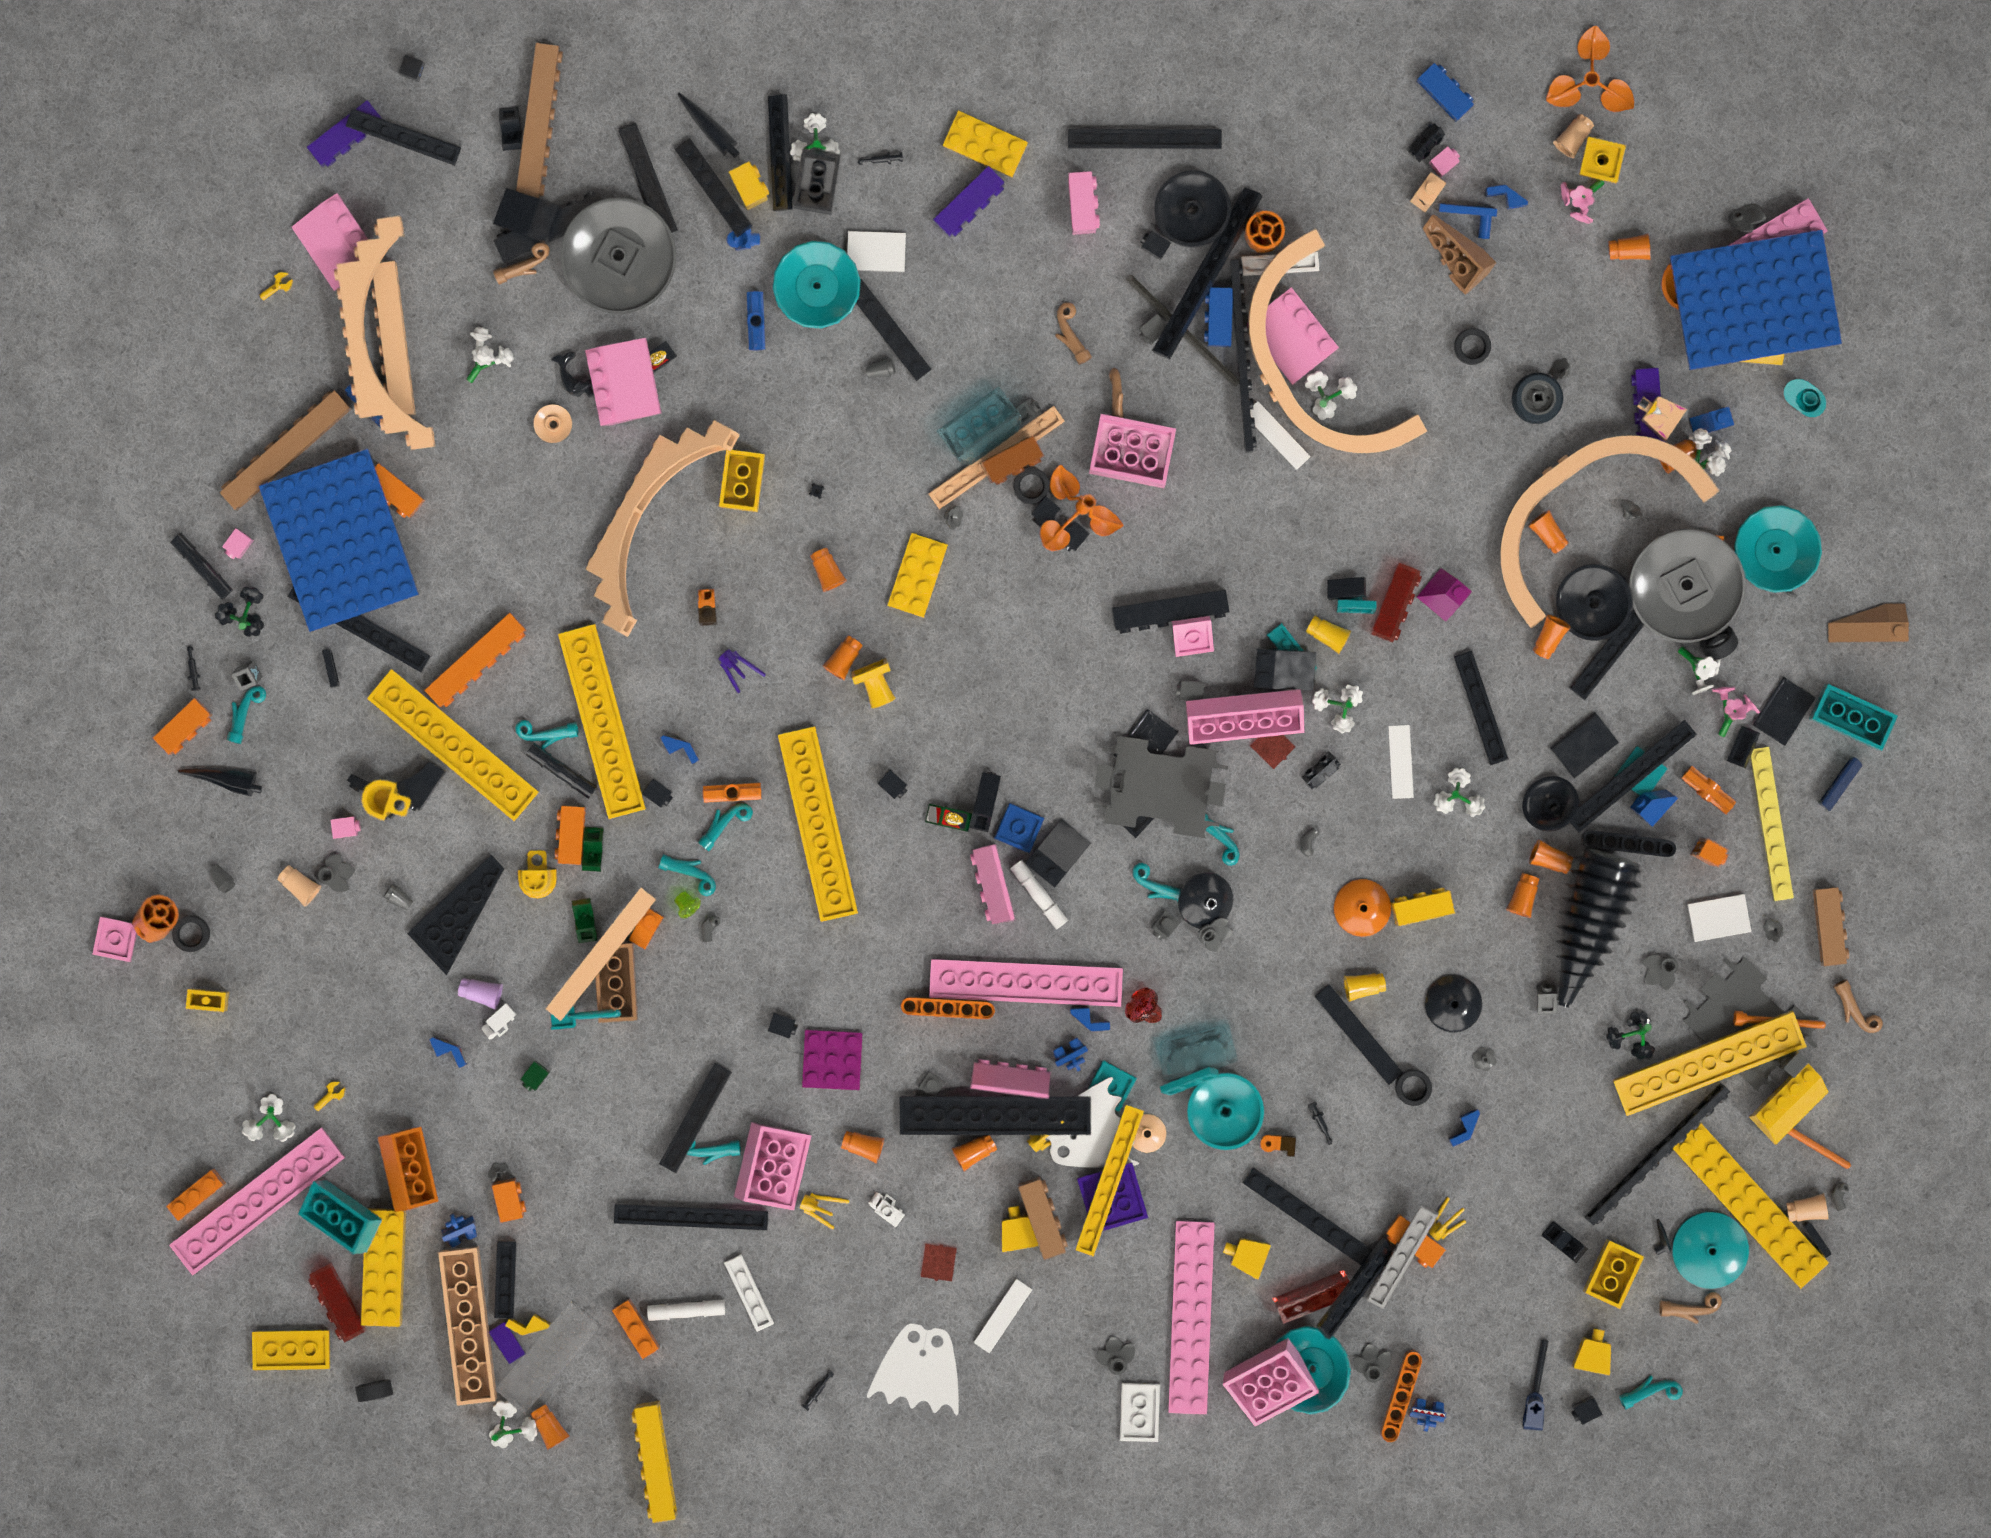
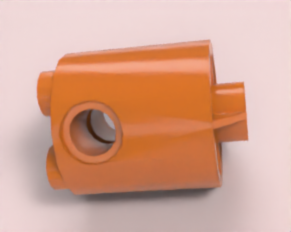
(1264, 231)
(155, 918)

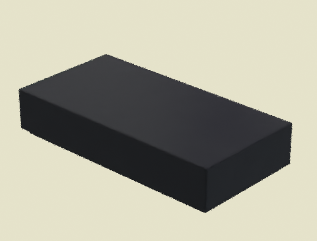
(1346, 588)
(331, 668)
(1743, 747)
(1817, 1240)

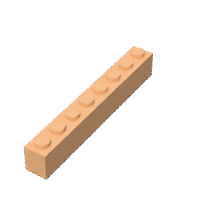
(393, 336)

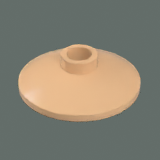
(548, 414)
(1157, 1137)

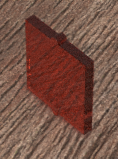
(1272, 749)
(938, 1262)

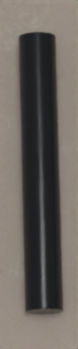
(1540, 1366)

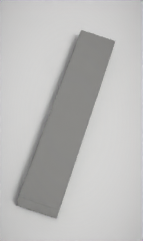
(1402, 1256)

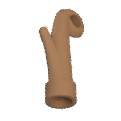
(523, 267)
(1069, 338)
(1117, 395)
(1850, 1007)
(1688, 1311)

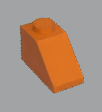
(646, 928)

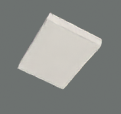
(877, 251)
(1719, 918)
(1139, 1412)

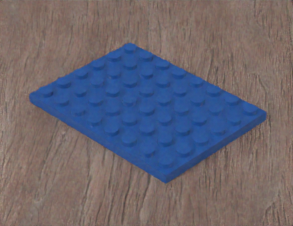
(1755, 300)
(339, 540)

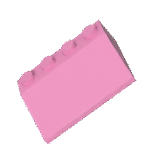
(330, 236)
(1295, 336)
(623, 382)
(1132, 451)
(993, 884)
(1010, 1079)
(772, 1166)
(1270, 1382)

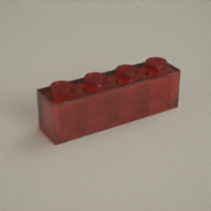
(1395, 603)
(1310, 1297)
(337, 1302)

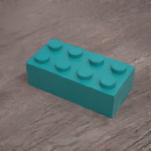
(1853, 717)
(340, 1216)

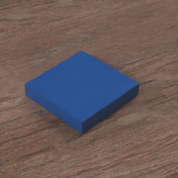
(1019, 828)

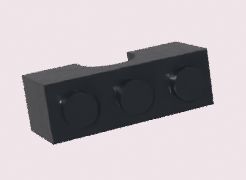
(1047, 511)

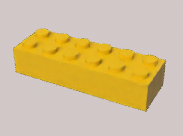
(384, 1271)
(655, 1462)

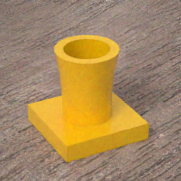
(1612, 158)
(875, 683)

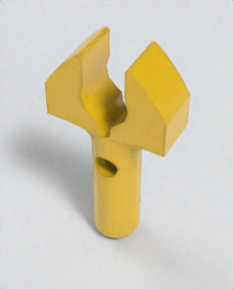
(276, 286)
(329, 1096)

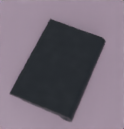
(1784, 711)
(1155, 731)
(1584, 745)

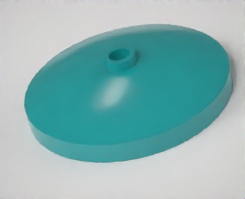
(1230, 1129)
(1692, 1248)

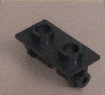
(1421, 149)
(1314, 775)

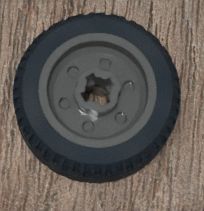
(1550, 398)

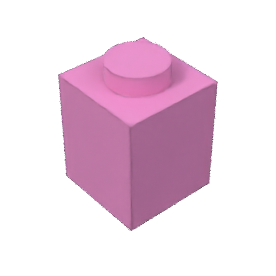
(1445, 161)
(237, 544)
(345, 827)

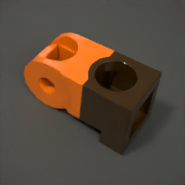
(707, 607)
(1277, 1142)

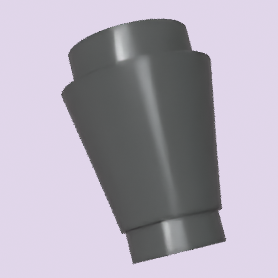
(883, 368)
(222, 879)
(397, 897)

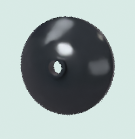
(1546, 794)
(1198, 892)
(1439, 1001)

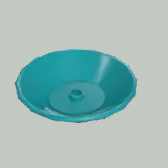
(813, 264)
(1794, 537)
(1331, 1367)

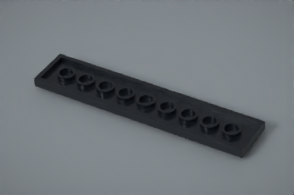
(995, 1115)

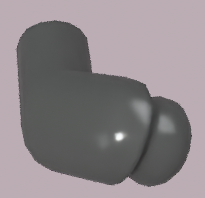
(1306, 842)
(707, 926)
(1837, 1195)

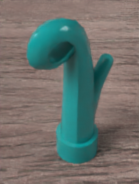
(240, 714)
(551, 735)
(719, 824)
(1219, 834)
(688, 868)
(1161, 890)
(716, 1151)
(1646, 1390)

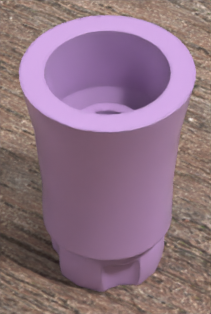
(481, 992)

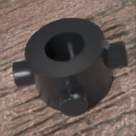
(816, 491)

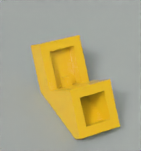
(535, 1324)

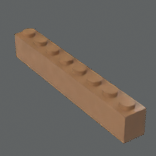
(538, 119)
(285, 450)

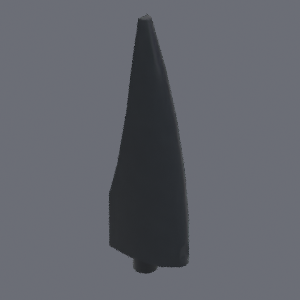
(715, 133)
(234, 780)

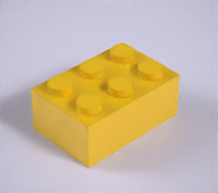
(742, 480)
(1422, 906)
(1613, 1273)

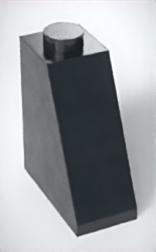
(985, 801)

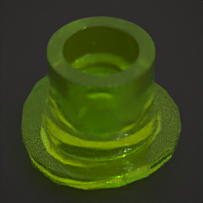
(686, 904)

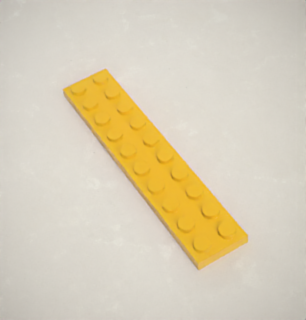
(602, 721)
(453, 745)
(818, 824)
(1709, 1063)
(1750, 1206)

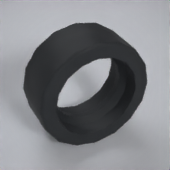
(1458, 345)
(1031, 500)
(1722, 649)
(205, 933)
(1410, 1073)
(374, 1390)

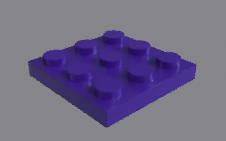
(1127, 1202)

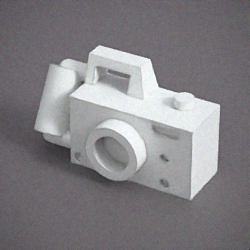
(498, 1021)
(885, 1209)

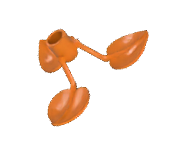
(1564, 91)
(1064, 485)

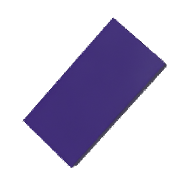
(507, 1343)

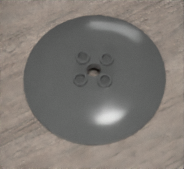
(625, 283)
(1692, 612)

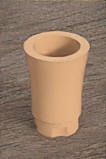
(1574, 136)
(299, 885)
(1808, 1209)

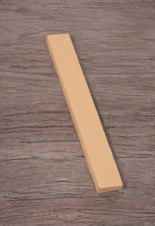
(974, 473)
(600, 954)

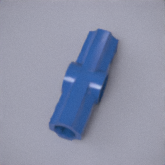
(755, 307)

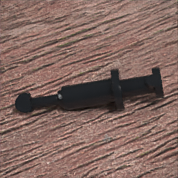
(882, 158)
(193, 670)
(1320, 1121)
(815, 1393)

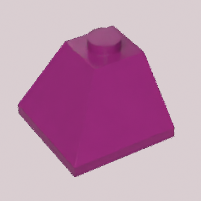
(1444, 594)

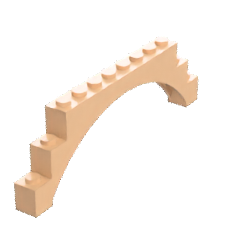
(354, 286)
(658, 467)

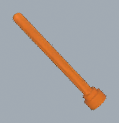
(1741, 1018)
(1819, 1148)

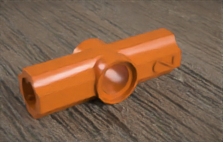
(1708, 790)
(718, 793)

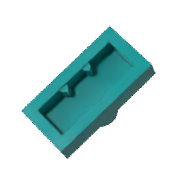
(1356, 605)

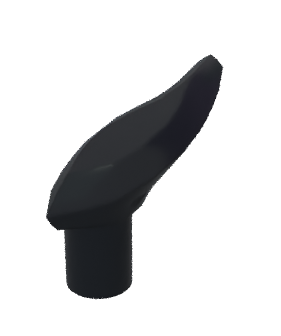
(1663, 1238)

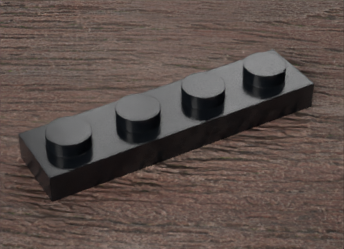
(505, 1279)

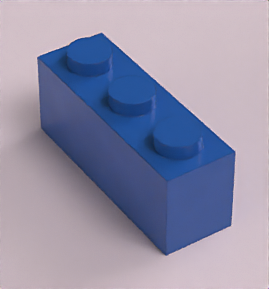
(1445, 91)
(1219, 317)

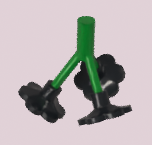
(249, 623)
(1640, 1025)

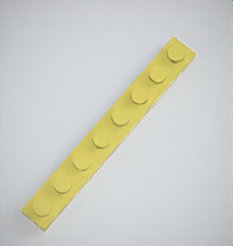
(1771, 824)

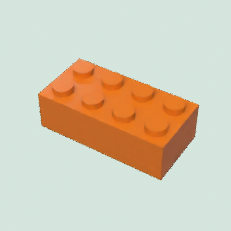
(408, 1169)

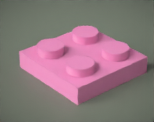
(1192, 636)
(115, 939)

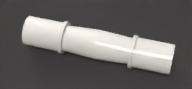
(1039, 894)
(686, 1310)

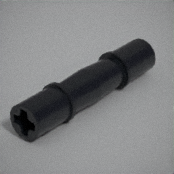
(201, 566)
(561, 770)

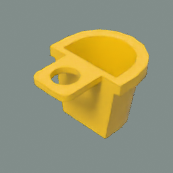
(380, 797)
(537, 880)

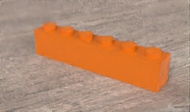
(475, 660)

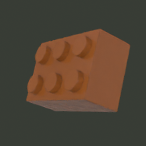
(1012, 460)

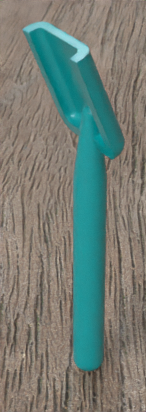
(569, 1019)

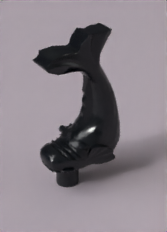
(572, 385)

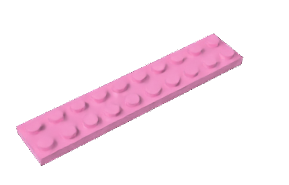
(1026, 982)
(257, 1201)
(1191, 1317)

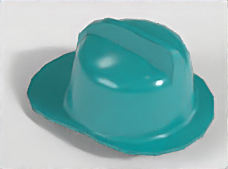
(1805, 397)

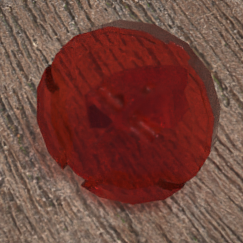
(1143, 1005)

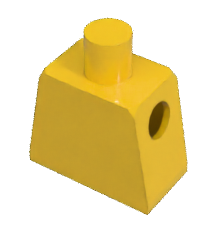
(1017, 1231)
(1248, 1255)
(1594, 1354)

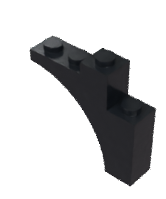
(416, 788)

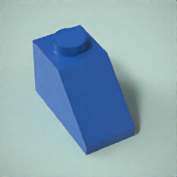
(1712, 420)
(1653, 805)

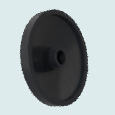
(1192, 209)
(1594, 602)

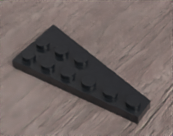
(451, 921)

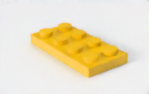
(985, 144)
(917, 575)
(291, 1350)

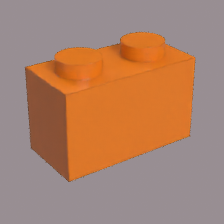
(508, 1199)

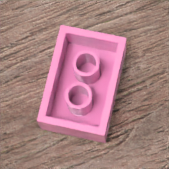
(1083, 203)

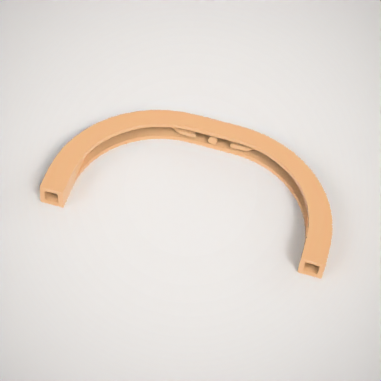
(1280, 392)
(1565, 469)

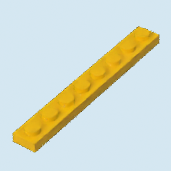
(1109, 1180)

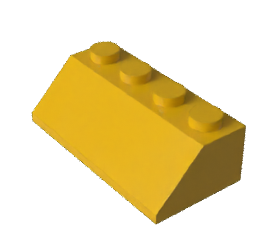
(1789, 1103)

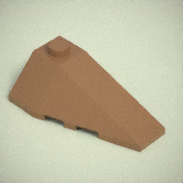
(1463, 257)
(1877, 624)

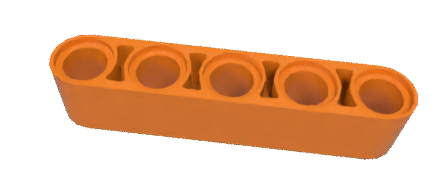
(957, 1005)
(1402, 1405)

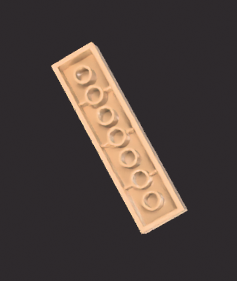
(467, 1325)

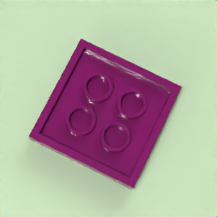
(832, 1060)

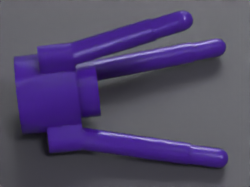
(729, 660)

